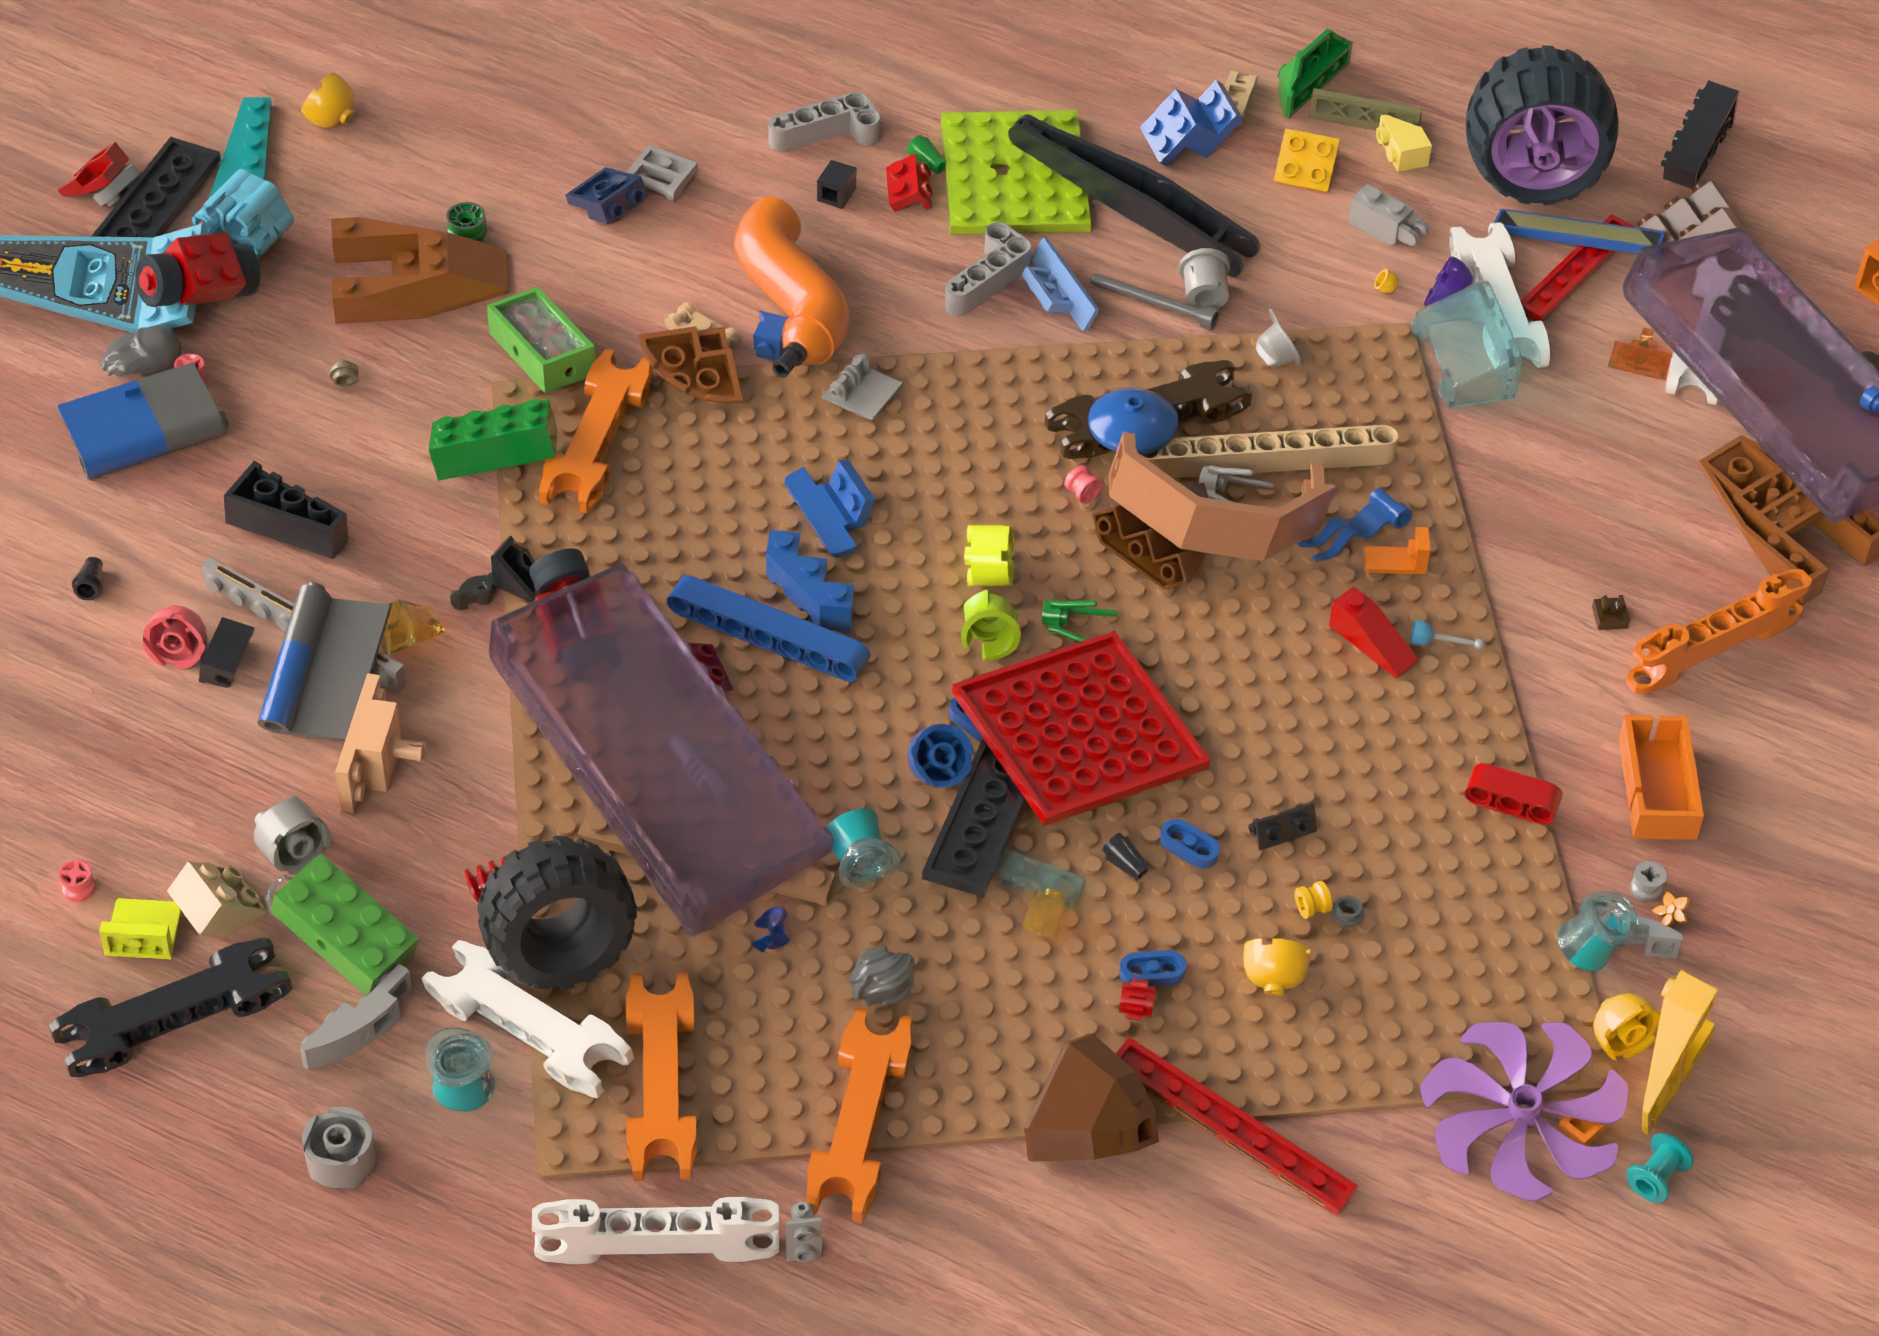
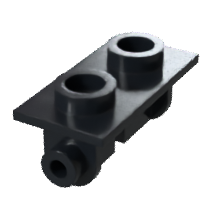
(1284, 826)

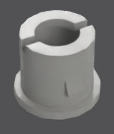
(1205, 277)

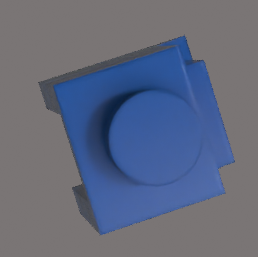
(769, 336)

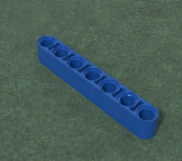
(768, 628)

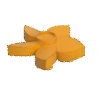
(1672, 909)

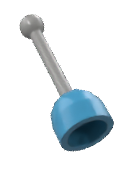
(1423, 633)

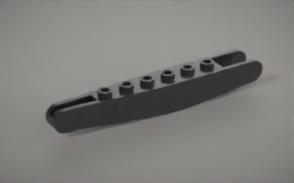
(1135, 191)

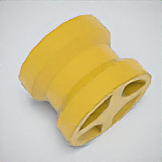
(1313, 899)

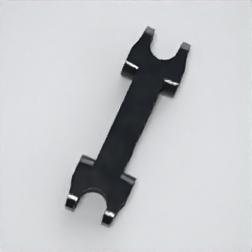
(117, 1028)

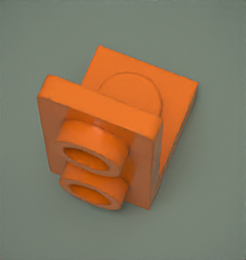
(1400, 559)

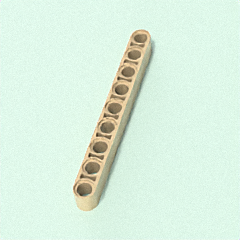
(1278, 450)

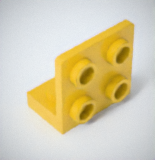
(1306, 160)

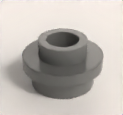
(1350, 905)

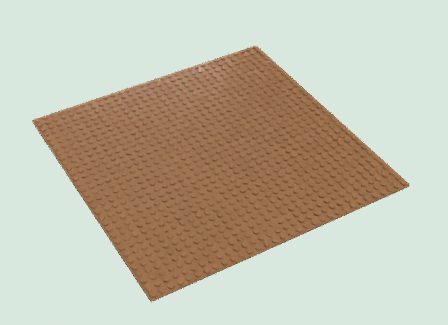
(1245, 655)

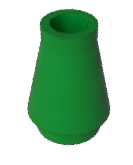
(927, 153)

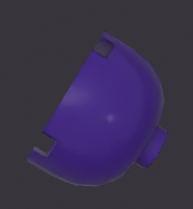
(1452, 278)

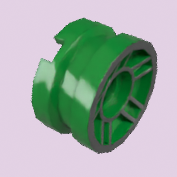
(467, 220)

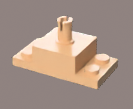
(372, 746)

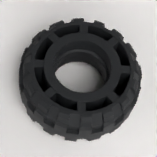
(563, 947)

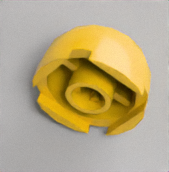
(330, 103)
(1276, 965)
(1626, 1025)

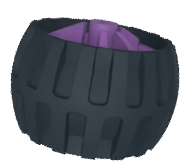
(1548, 157)

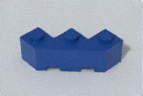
(806, 582)

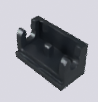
(225, 652)

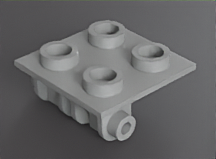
(862, 388)

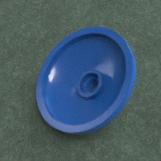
(1136, 412)

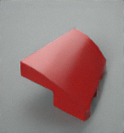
(96, 172)

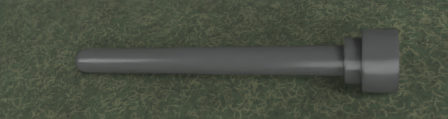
(1205, 316)

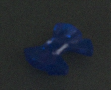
(774, 921)

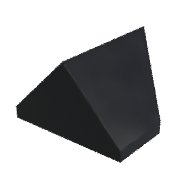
(511, 569)

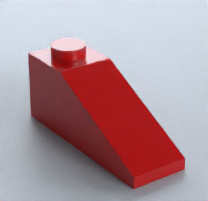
(1371, 632)

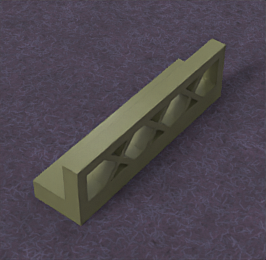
(1358, 110)

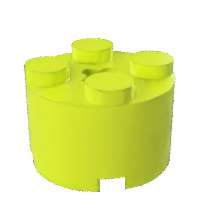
(990, 555)

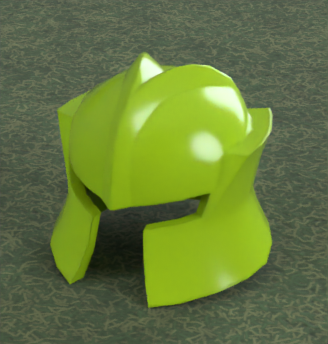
(988, 619)

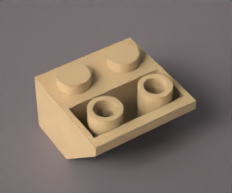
(215, 898)

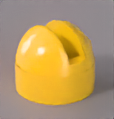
(1386, 282)

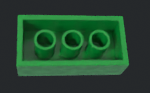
(493, 439)

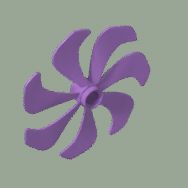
(1509, 1166)

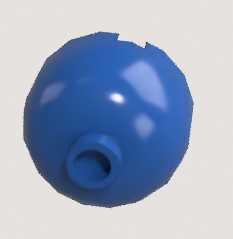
(940, 755)

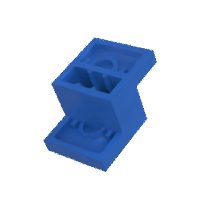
(1191, 123)

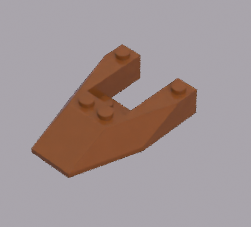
(429, 271)
(1772, 508)

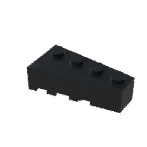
(1701, 134)
(284, 513)

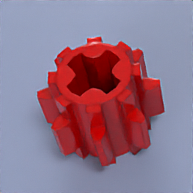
(1137, 999)

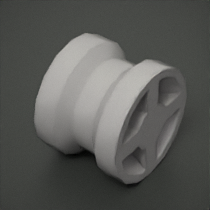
(1641, 885)

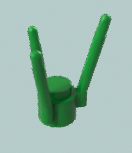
(1058, 613)

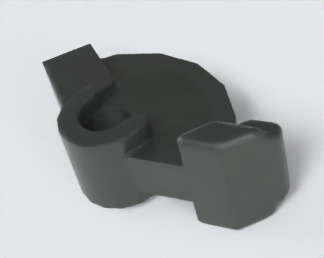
(473, 590)

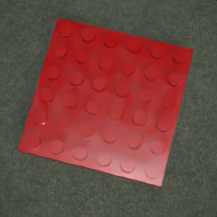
(1080, 727)

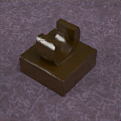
(1611, 613)

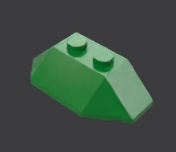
(1312, 69)

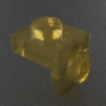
(1045, 913)

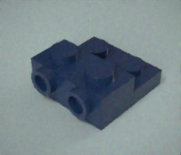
(608, 195)

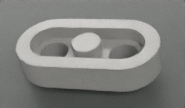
(124, 179)

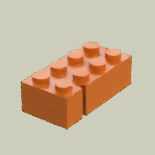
(1660, 778)

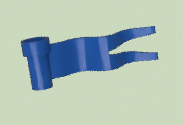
(1365, 524)

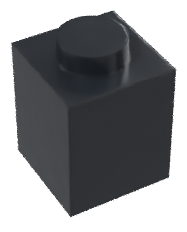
(836, 184)

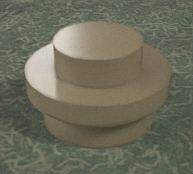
(343, 373)

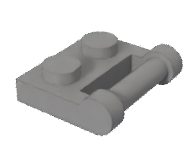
(666, 167)

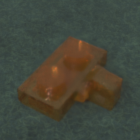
(1640, 357)

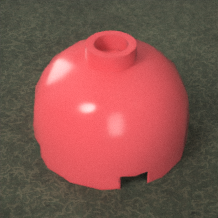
(175, 636)

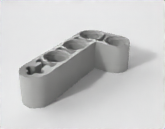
(825, 120)
(1004, 261)

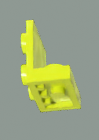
(141, 929)

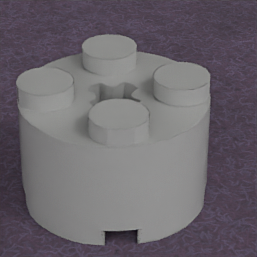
(290, 835)
(339, 1148)

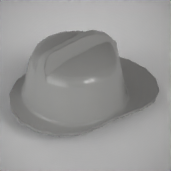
(1276, 346)

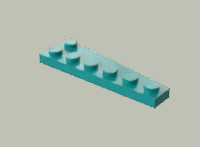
(248, 141)

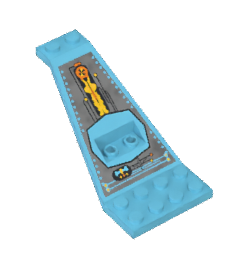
(88, 277)

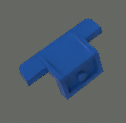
(833, 506)

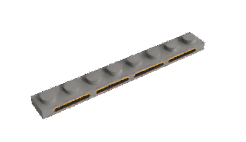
(278, 610)

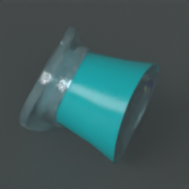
(861, 848)
(1600, 927)
(460, 1068)

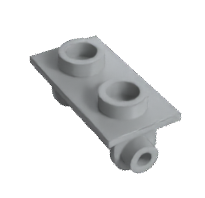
(803, 1234)

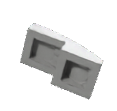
(1657, 938)

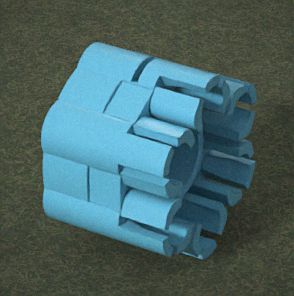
(248, 211)

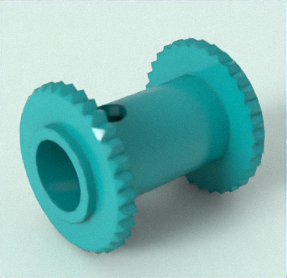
(1651, 1179)

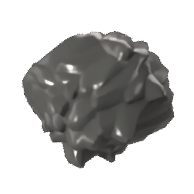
(882, 976)

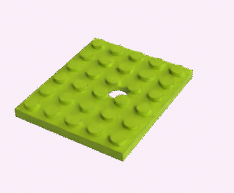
(1026, 198)

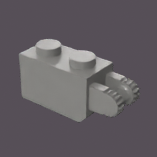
(1385, 217)

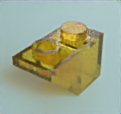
(408, 626)

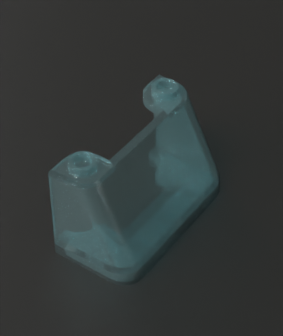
(1471, 346)

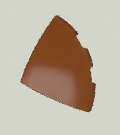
(694, 362)

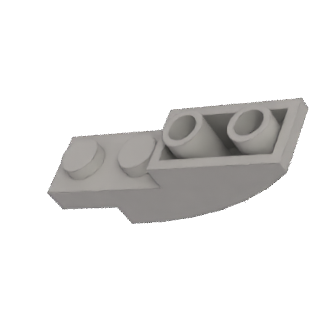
(354, 1028)

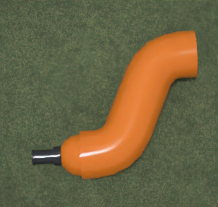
(793, 282)

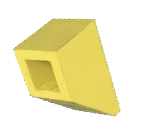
(1404, 143)

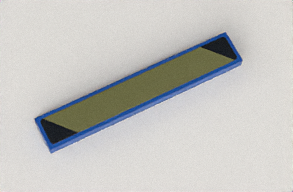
(1578, 231)

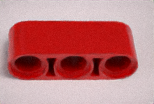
(1513, 793)

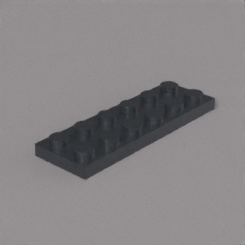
(160, 191)
(976, 827)

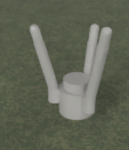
(1217, 478)

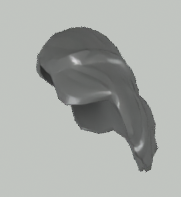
(144, 351)

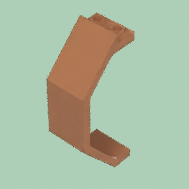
(1211, 523)

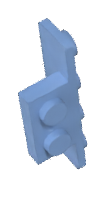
(1058, 286)

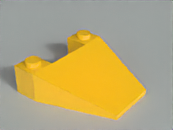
(1679, 1041)

